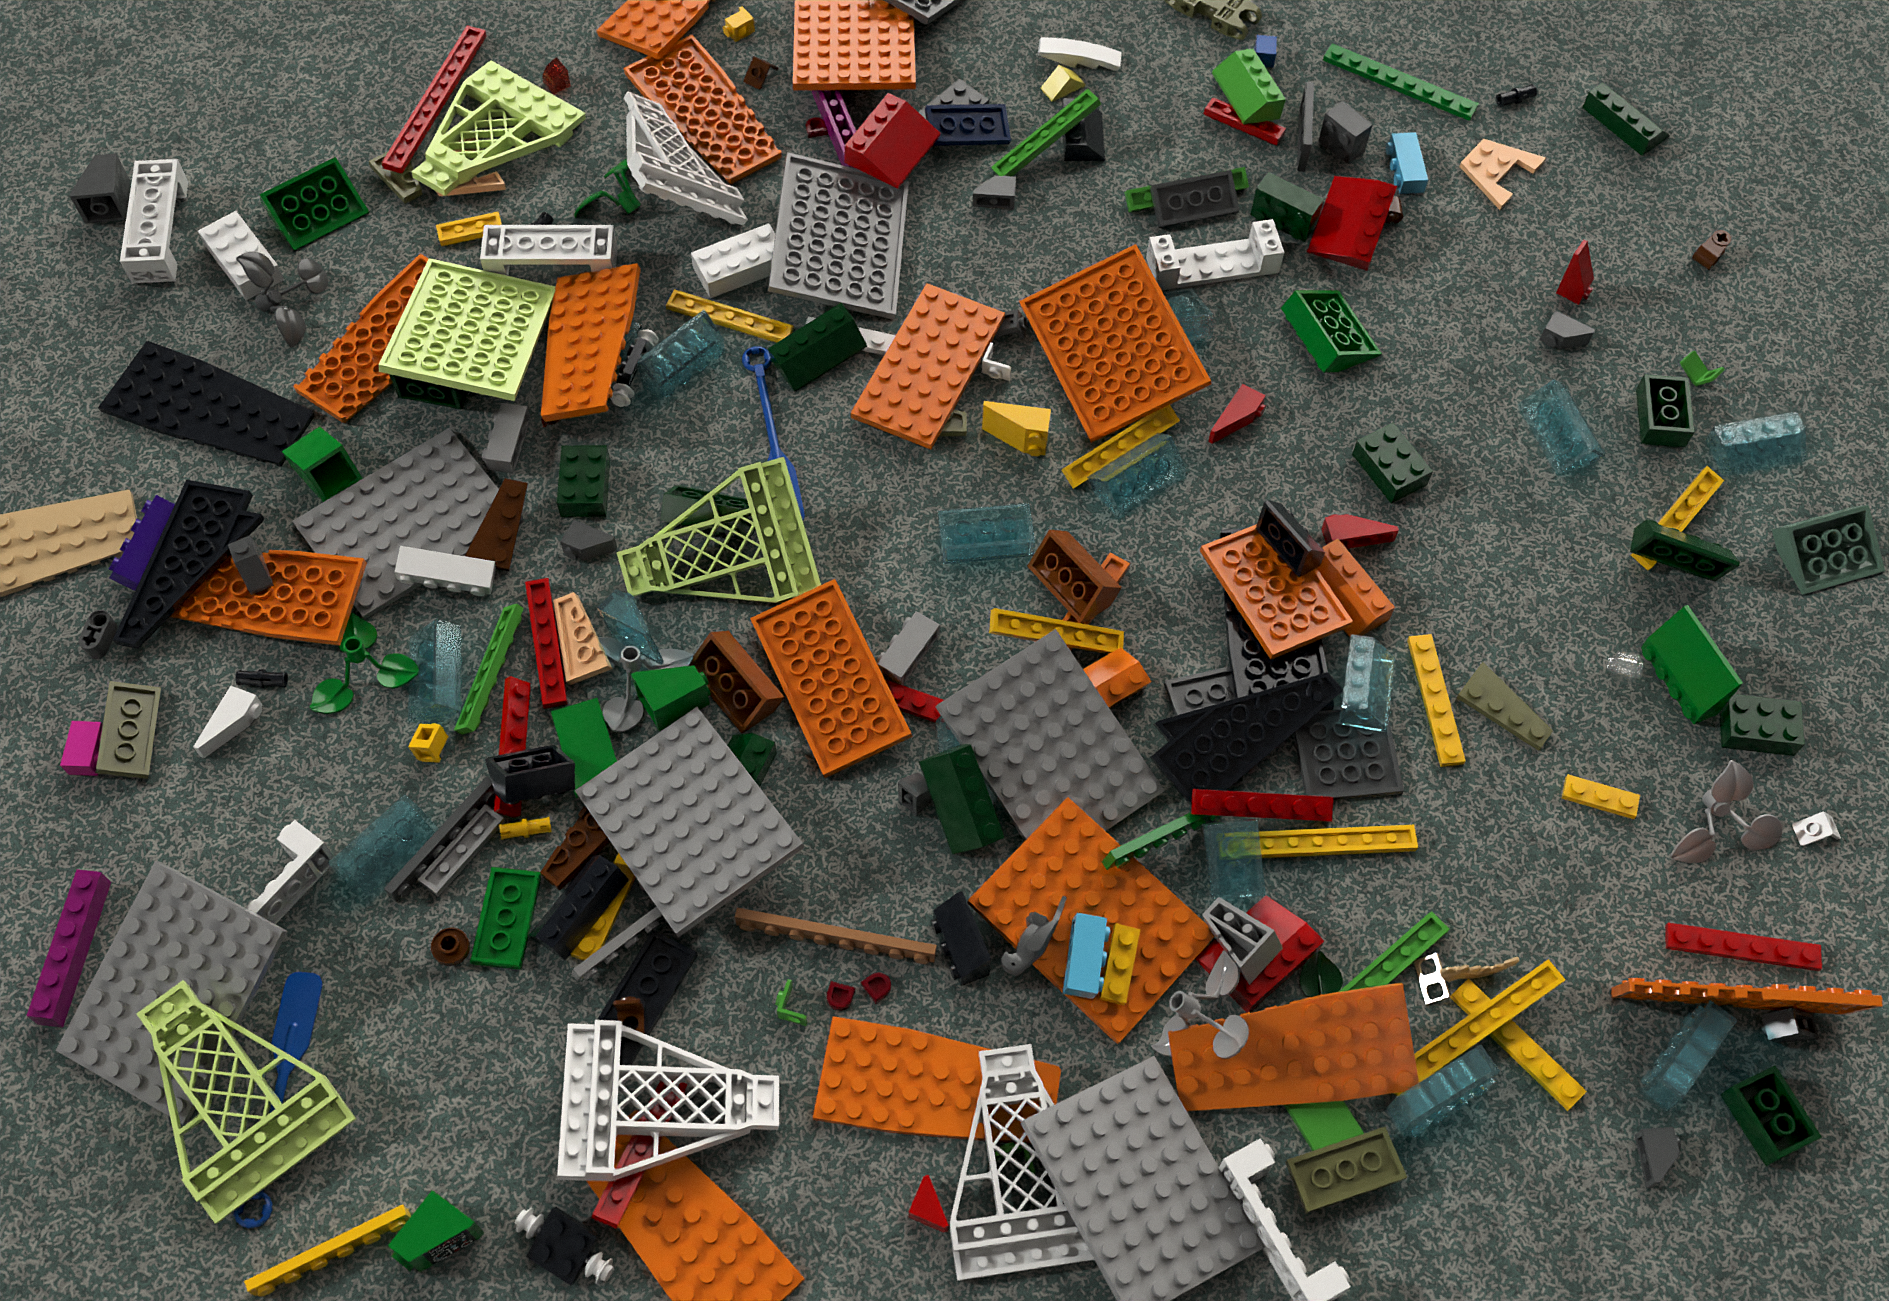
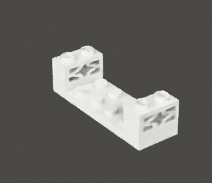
(150, 220)
(547, 246)
(1216, 262)
(298, 876)
(1240, 1171)

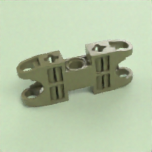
(1222, 13)

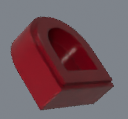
(816, 127)
(877, 986)
(839, 996)

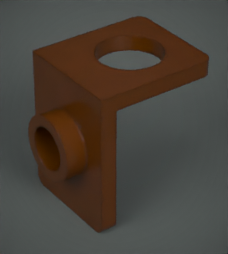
(757, 72)
(630, 1007)

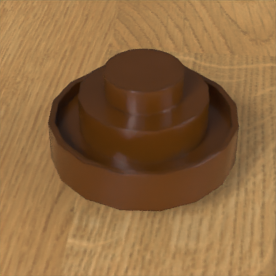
(450, 946)

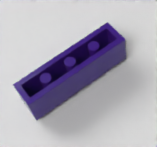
(139, 549)

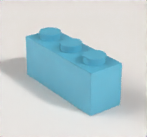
(1407, 163)
(1086, 956)

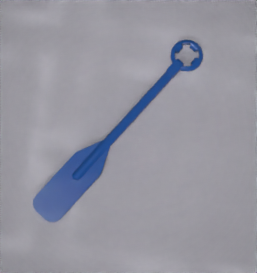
(775, 452)
(292, 1036)

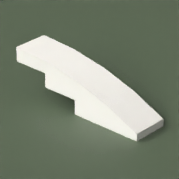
(1073, 51)

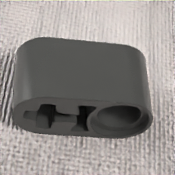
(96, 638)

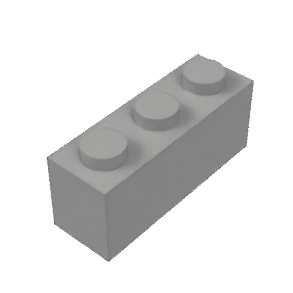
(506, 438)
(908, 648)

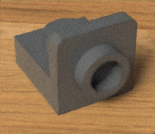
(1013, 323)

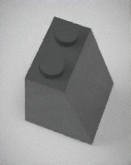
(102, 190)

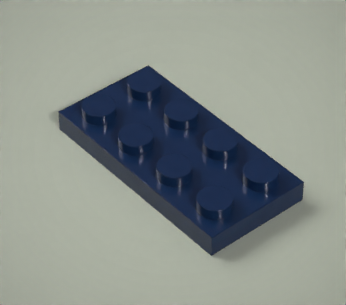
(969, 124)

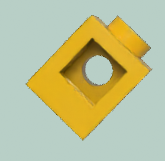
(739, 25)
(428, 742)

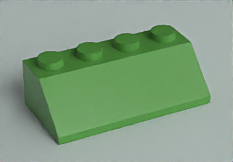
(1249, 87)

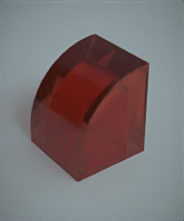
(556, 76)

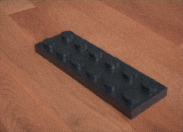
(653, 980)

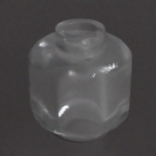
(1625, 666)

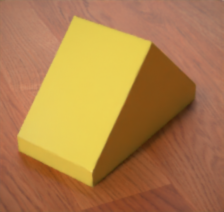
(1061, 83)

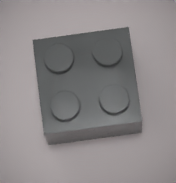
(1345, 132)

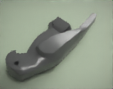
(1032, 941)

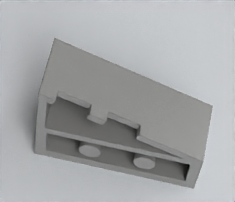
(1243, 937)

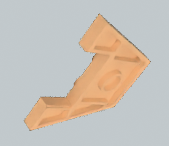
(1491, 162)
(485, 183)

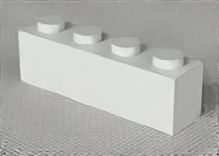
(445, 570)

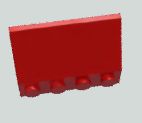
(891, 141)
(1352, 220)
(1298, 945)

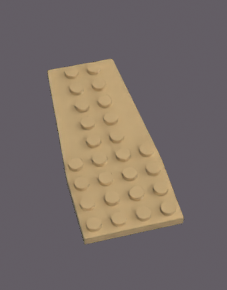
(62, 537)

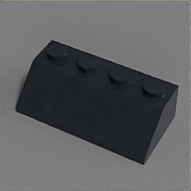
(579, 906)

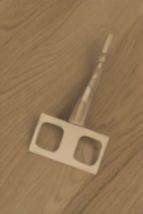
(1452, 973)

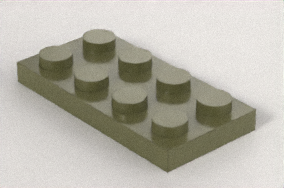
(128, 730)
(1345, 1169)

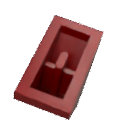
(927, 1207)

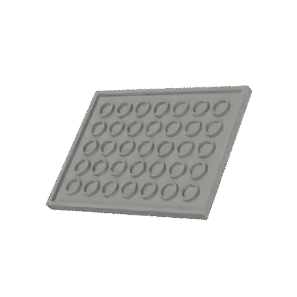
(838, 237)
(418, 501)
(1049, 738)
(689, 821)
(167, 937)
(1142, 1185)

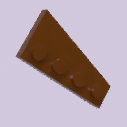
(500, 527)
(581, 843)

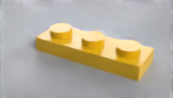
(466, 229)
(1600, 796)
(1120, 964)

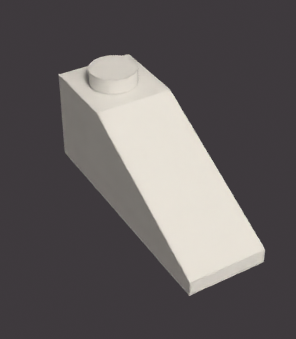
(230, 718)

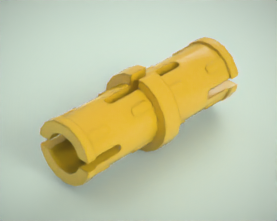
(525, 828)

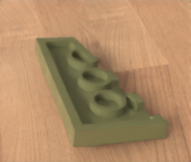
(1500, 704)

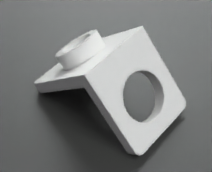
(995, 369)
(1815, 828)

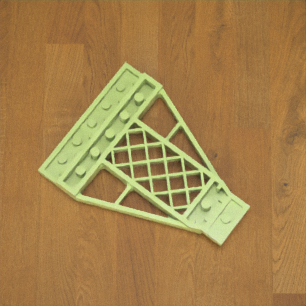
(503, 96)
(777, 526)
(267, 1147)

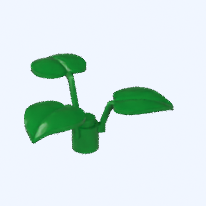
(626, 197)
(396, 669)

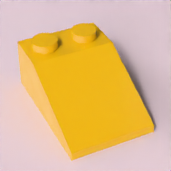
(1018, 426)

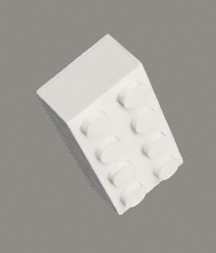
(229, 239)
(735, 261)

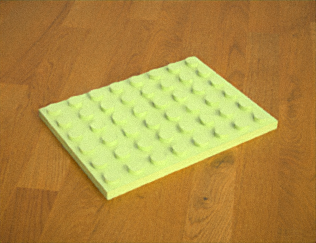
(469, 330)

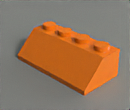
(1354, 589)
(1117, 676)

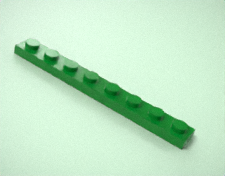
(1400, 82)

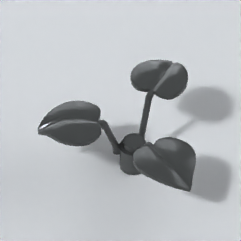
(259, 271)

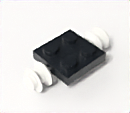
(628, 369)
(563, 1246)

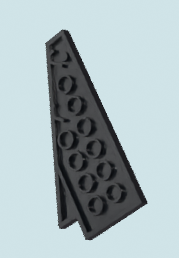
(186, 555)
(1227, 739)

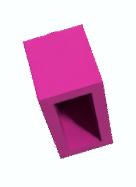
(82, 748)

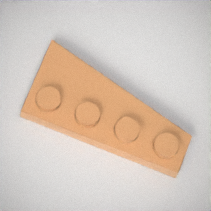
(579, 643)

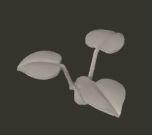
(623, 713)
(1730, 785)
(1234, 1031)

